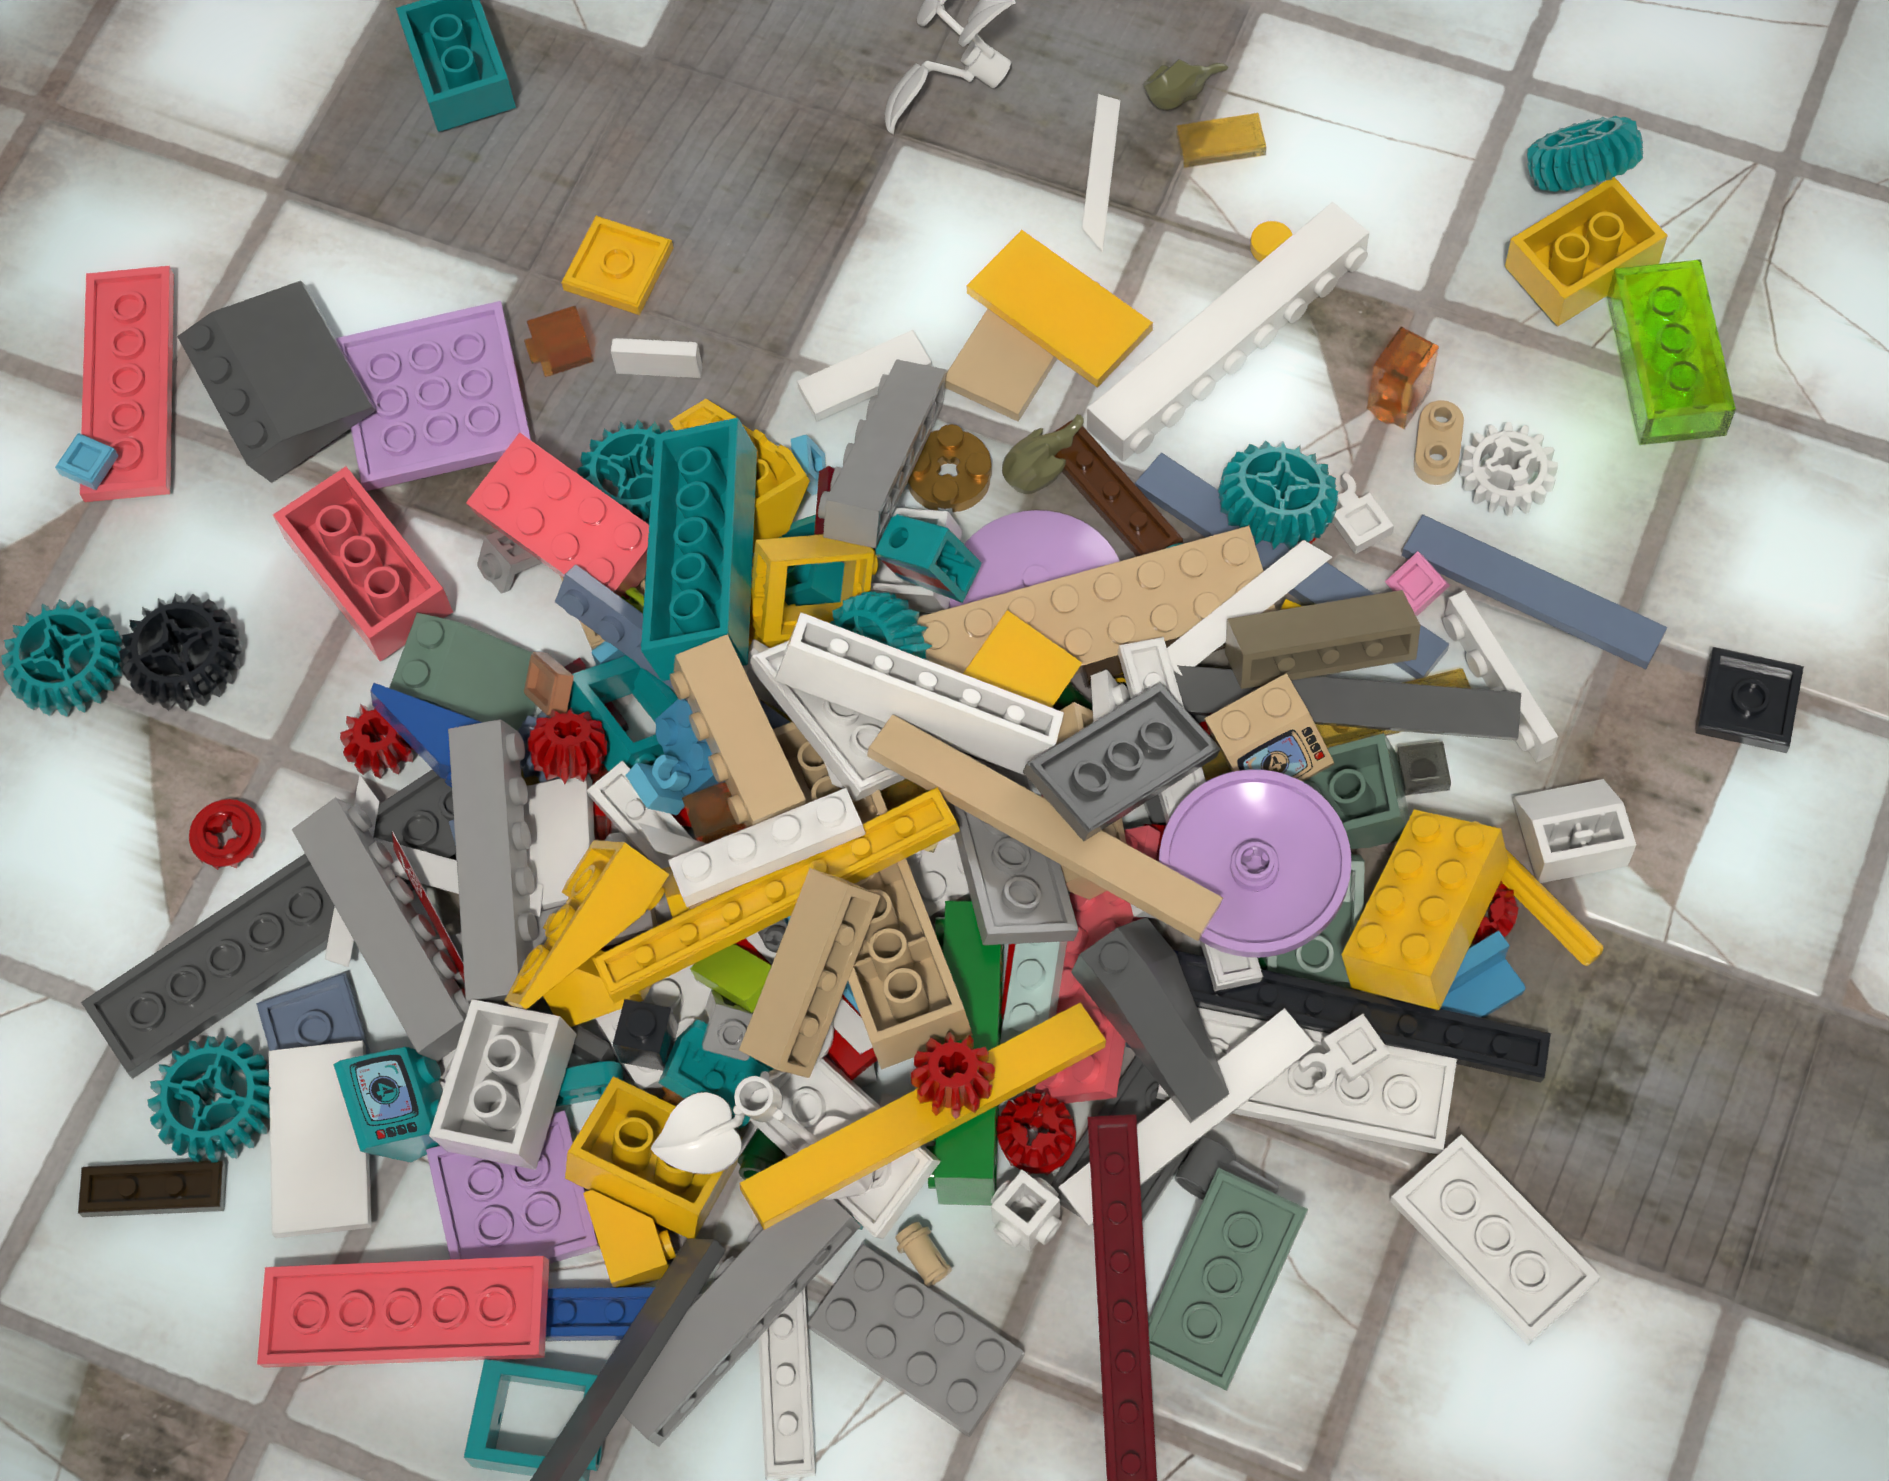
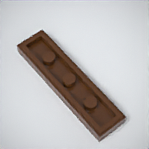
(1115, 496)

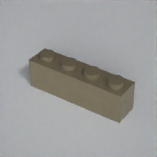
(1322, 638)

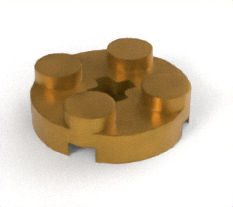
(973, 470)

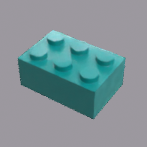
(456, 60)

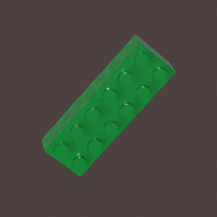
(970, 1150)

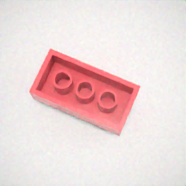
(562, 517)
(361, 561)

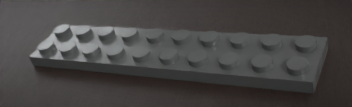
(249, 942)

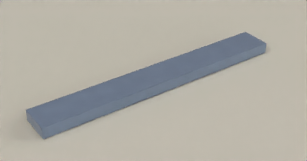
(1199, 507)

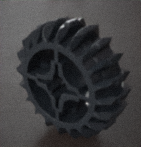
(155, 651)

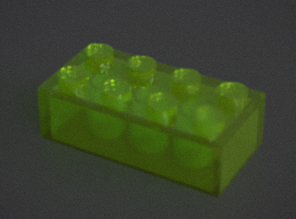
(1670, 352)

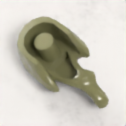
(1178, 83)
(1032, 461)

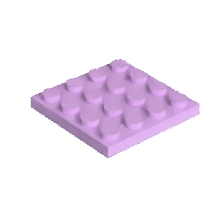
(439, 394)

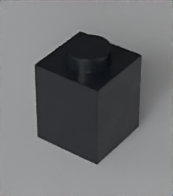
(645, 1034)

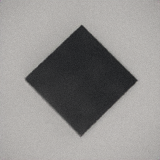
(1749, 700)

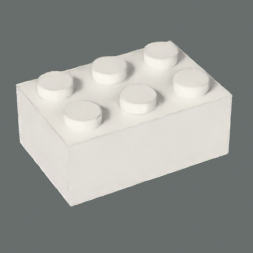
(503, 1084)

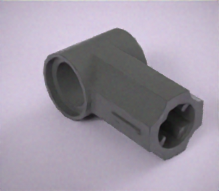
(1203, 1163)

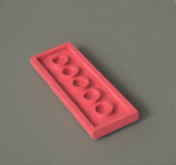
(129, 378)
(1099, 1073)
(404, 1312)

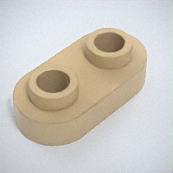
(1438, 438)

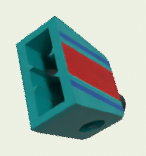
(914, 547)

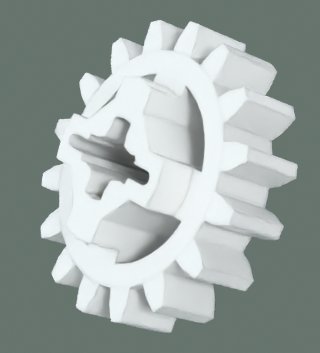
(1507, 471)

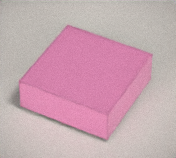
(1419, 582)

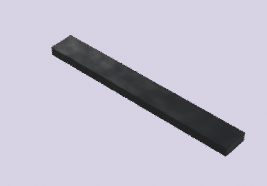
(1400, 1024)

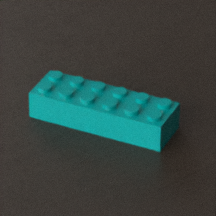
(699, 542)

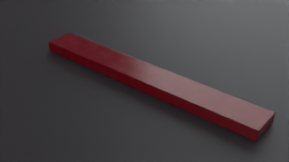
(1122, 1299)

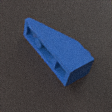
(420, 725)

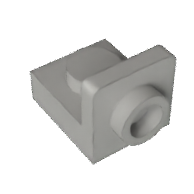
(503, 559)
(725, 1027)

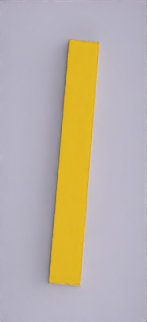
(770, 898)
(908, 1124)

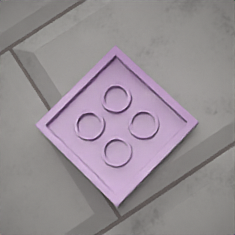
(512, 1209)

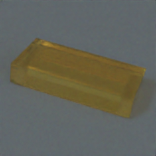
(1221, 140)

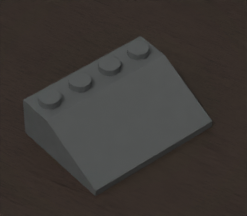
(276, 377)

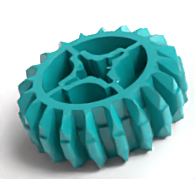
(1585, 153)
(625, 461)
(1278, 494)
(883, 620)
(38, 656)
(178, 1086)

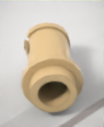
(922, 1253)

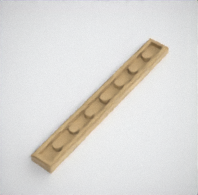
(1039, 826)

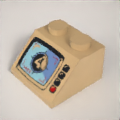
(1270, 733)

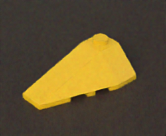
(778, 474)
(605, 896)

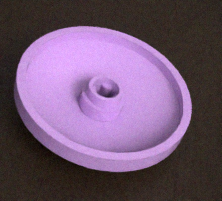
(1033, 550)
(1268, 852)

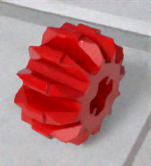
(567, 745)
(369, 754)
(966, 1085)

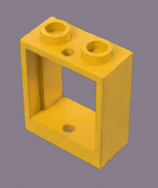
(769, 576)

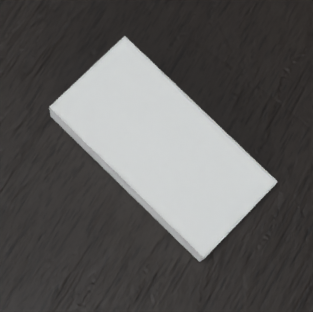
(656, 358)

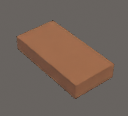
(548, 683)

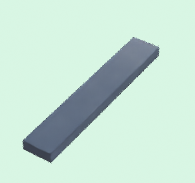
(1536, 592)

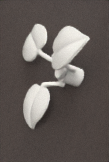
(979, 57)
(703, 1136)

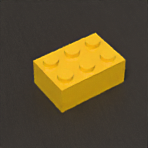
(1574, 251)
(617, 1161)

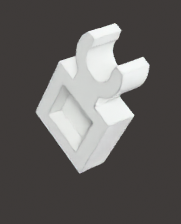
(1360, 519)
(1349, 1050)

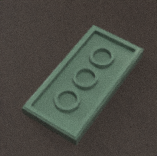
(1223, 1278)

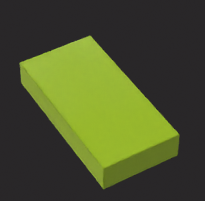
(734, 975)

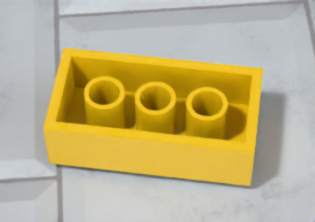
(1425, 909)

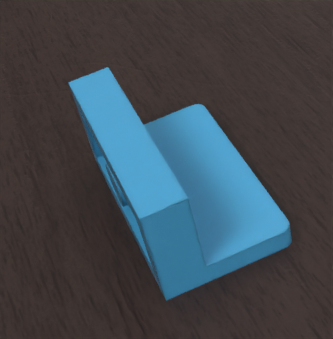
(1484, 980)

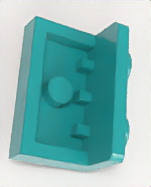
(699, 1071)

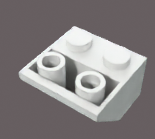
(1575, 830)

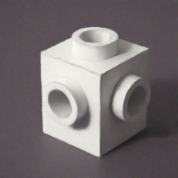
(1022, 1196)

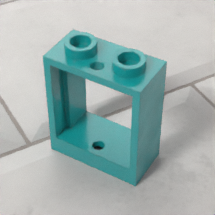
(612, 681)
(489, 1411)

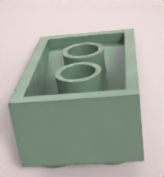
(464, 671)
(1365, 791)
(1321, 957)

